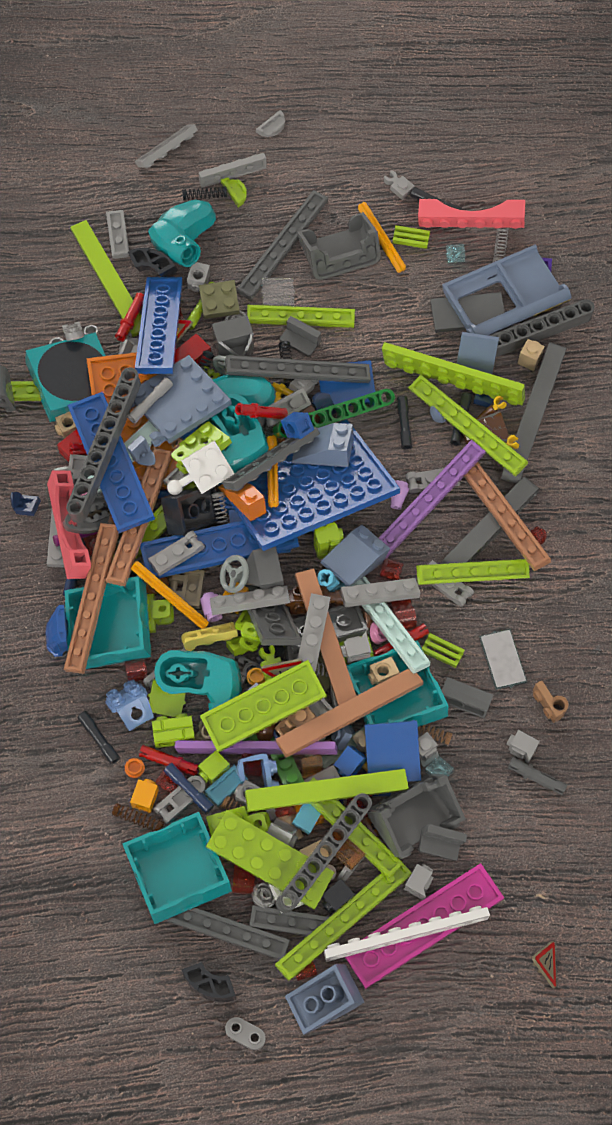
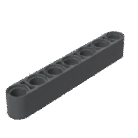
(545, 326)
(488, 527)
(316, 857)

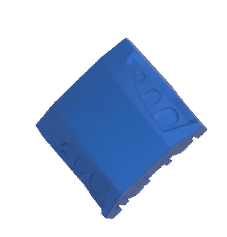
(57, 632)

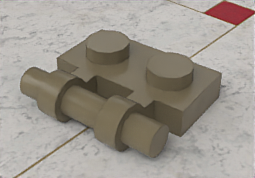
(192, 586)

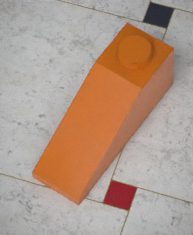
(247, 500)

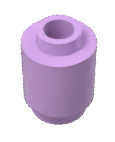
(206, 607)

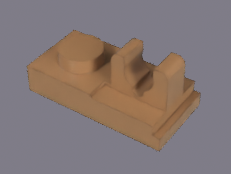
(295, 720)

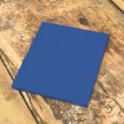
(348, 390)
(393, 748)

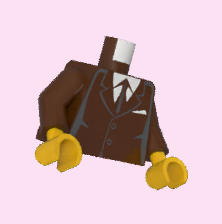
(493, 420)

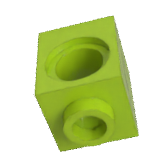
(213, 767)

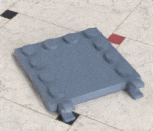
(185, 404)

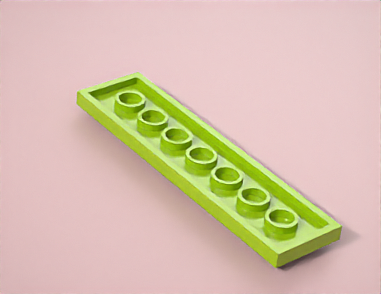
(453, 373)

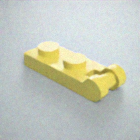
(209, 635)

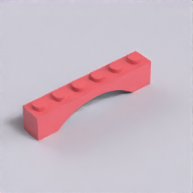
(506, 215)
(73, 551)

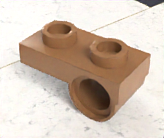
(543, 696)

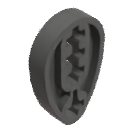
(89, 525)

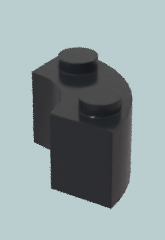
(152, 260)
(208, 985)

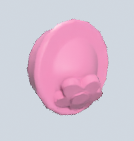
(376, 635)

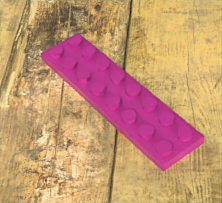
(463, 893)

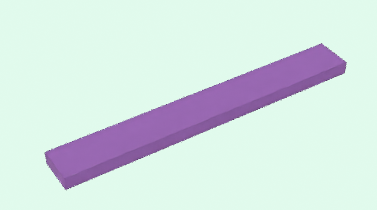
(431, 496)
(254, 747)

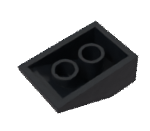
(190, 510)

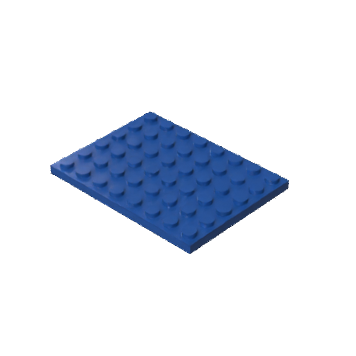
(318, 494)

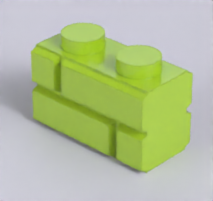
(326, 539)
(169, 730)

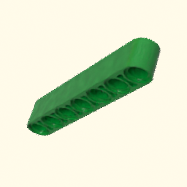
(342, 410)

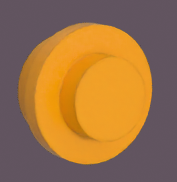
(255, 675)

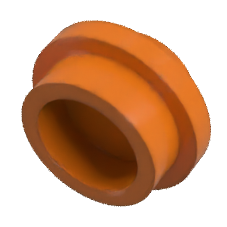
(134, 768)

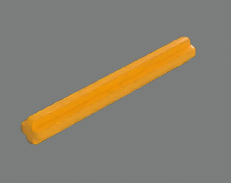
(383, 239)
(272, 477)
(169, 595)

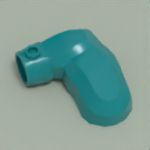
(178, 229)
(252, 388)
(245, 433)
(199, 674)

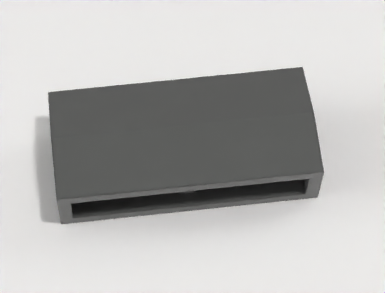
(466, 697)

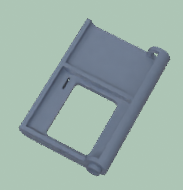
(525, 281)

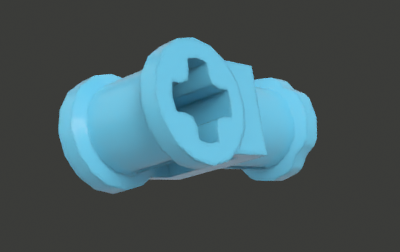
(328, 579)

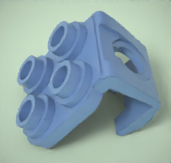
(122, 701)
(268, 768)

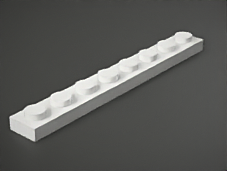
(414, 931)

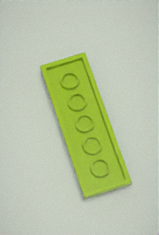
(263, 706)
(264, 856)

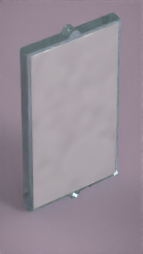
(503, 659)

